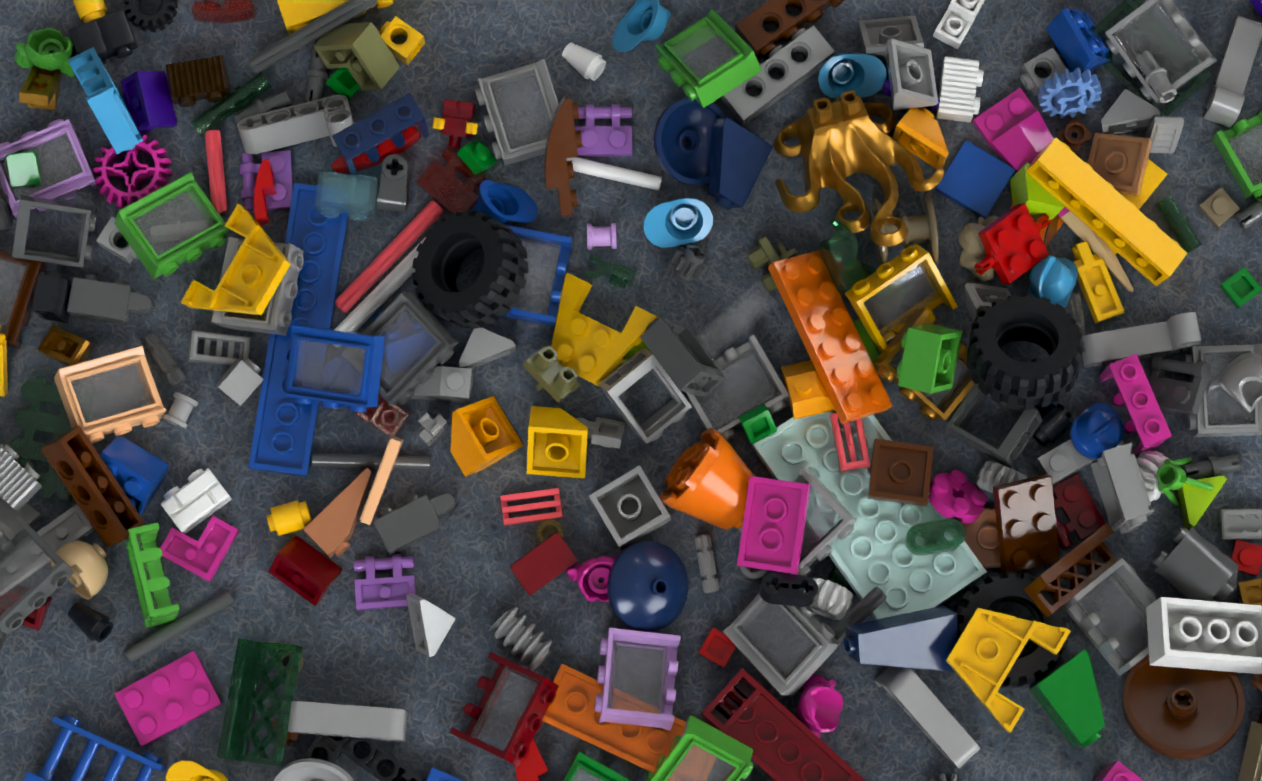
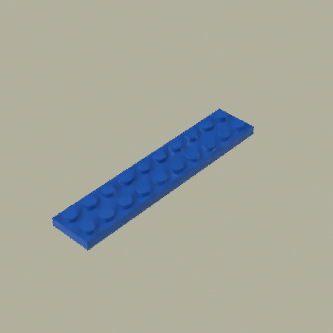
(285, 428)

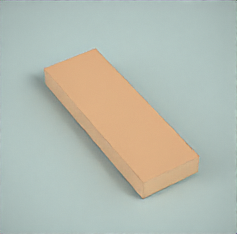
(381, 480)

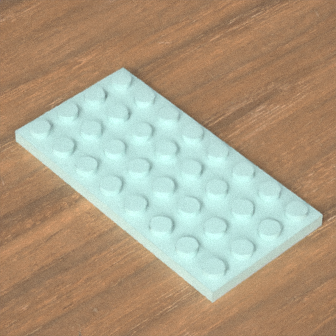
(876, 547)

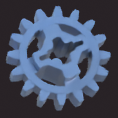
(1069, 93)

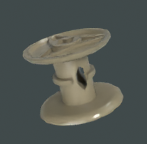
(921, 229)

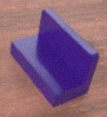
(149, 100)

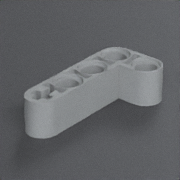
(1233, 72)
(295, 124)
(1155, 338)
(928, 714)
(348, 721)

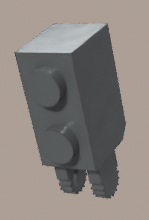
(106, 300)
(413, 521)

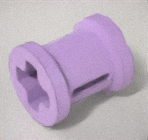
(601, 236)

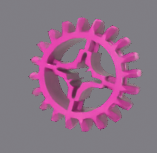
(120, 170)

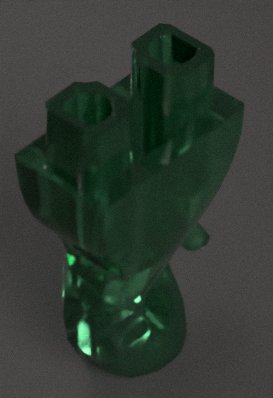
(841, 256)

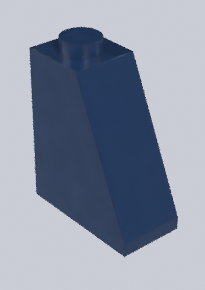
(734, 162)

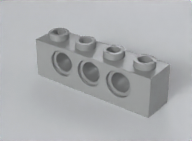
(808, 42)

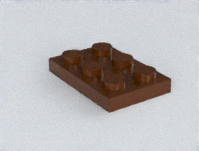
(1026, 523)

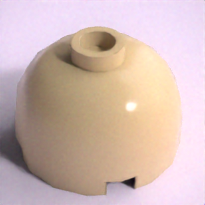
(88, 566)

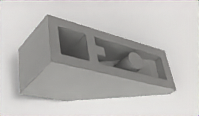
(446, 385)
(1063, 462)

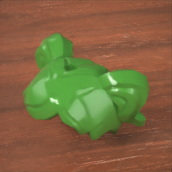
(47, 51)

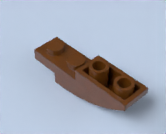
(562, 144)

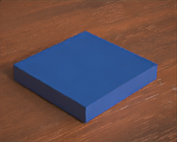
(975, 179)

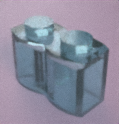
(346, 195)

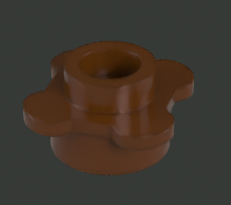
(1074, 126)

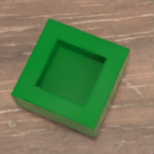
(343, 83)
(477, 157)
(1240, 288)
(757, 424)

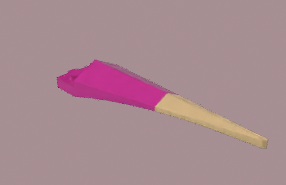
(1018, 136)

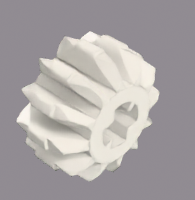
(1149, 463)
(831, 599)

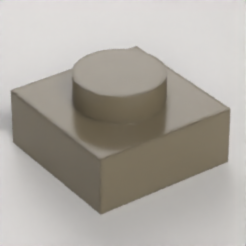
(1219, 208)

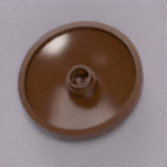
(1182, 709)

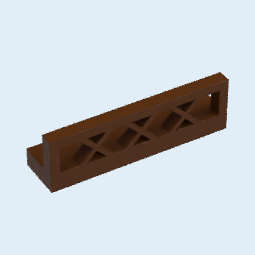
(1069, 562)

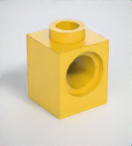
(409, 49)

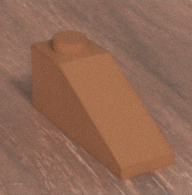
(338, 520)

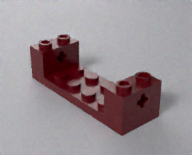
(778, 738)

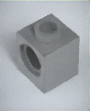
(1049, 61)
(108, 241)
(240, 380)

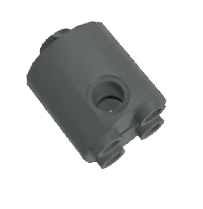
(1197, 567)

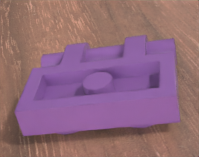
(605, 140)
(283, 176)
(387, 591)

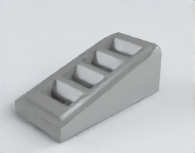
(1164, 133)
(195, 336)

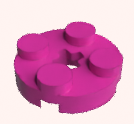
(956, 496)

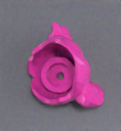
(588, 575)
(819, 705)

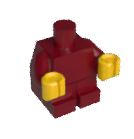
(456, 121)

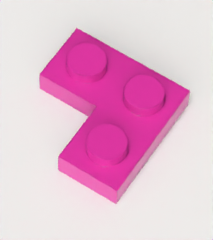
(204, 555)

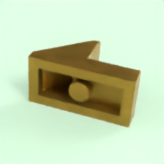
(41, 89)
(65, 347)

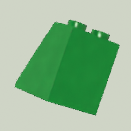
(1072, 700)

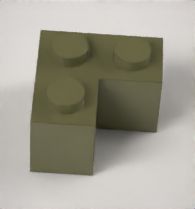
(361, 51)

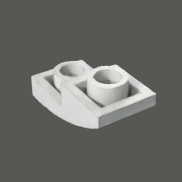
(957, 21)

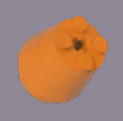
(709, 482)

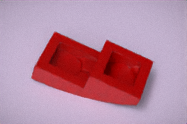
(263, 187)

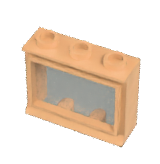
(110, 394)

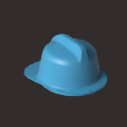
(641, 23)
(852, 72)
(678, 222)
(1053, 279)

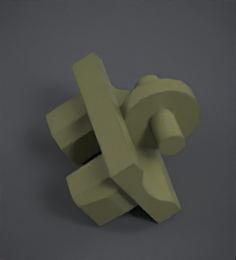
(765, 254)
(550, 374)

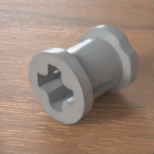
(180, 410)

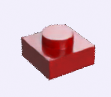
(1247, 556)
(717, 648)

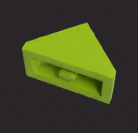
(1036, 198)
(1196, 500)

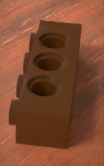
(774, 12)
(92, 485)

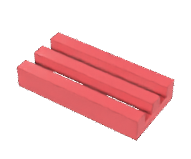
(853, 464)
(532, 506)

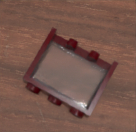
(508, 711)

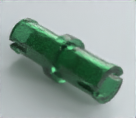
(1178, 224)

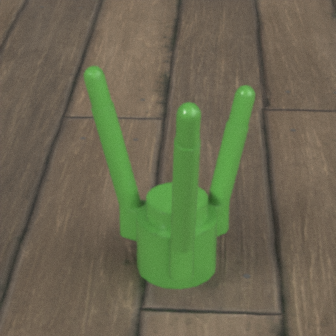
(1174, 477)

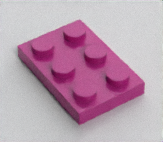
(773, 525)
(168, 698)

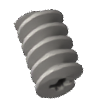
(522, 638)

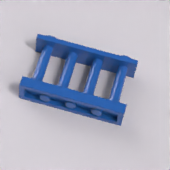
(71, 725)

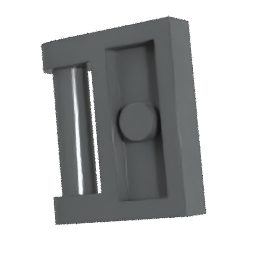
(1176, 394)

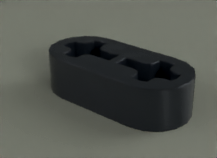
(788, 589)

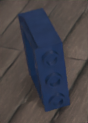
(377, 128)

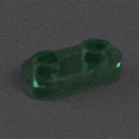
(934, 537)

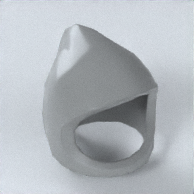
(1241, 379)

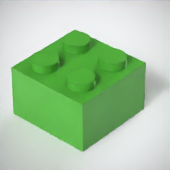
(929, 358)

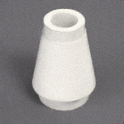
(585, 61)

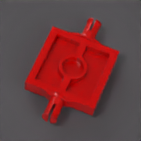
(1013, 244)

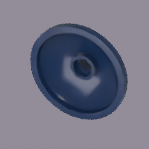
(694, 123)
(634, 581)

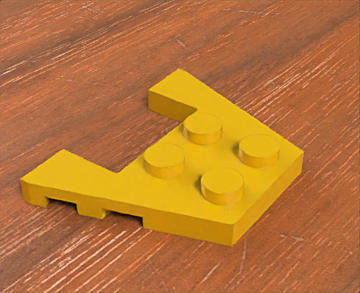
(250, 276)
(587, 344)
(990, 650)

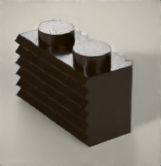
(198, 80)

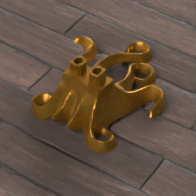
(844, 141)

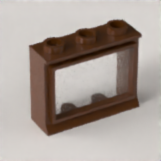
(16, 290)

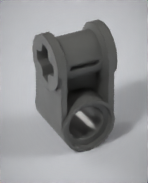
(393, 188)

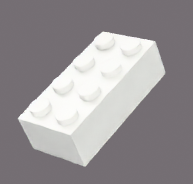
(1205, 635)

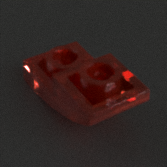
(232, 11)
(384, 417)

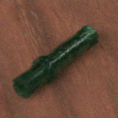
(231, 104)

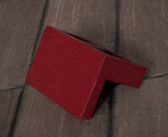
(543, 563)
(304, 570)

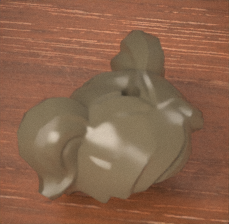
(974, 248)

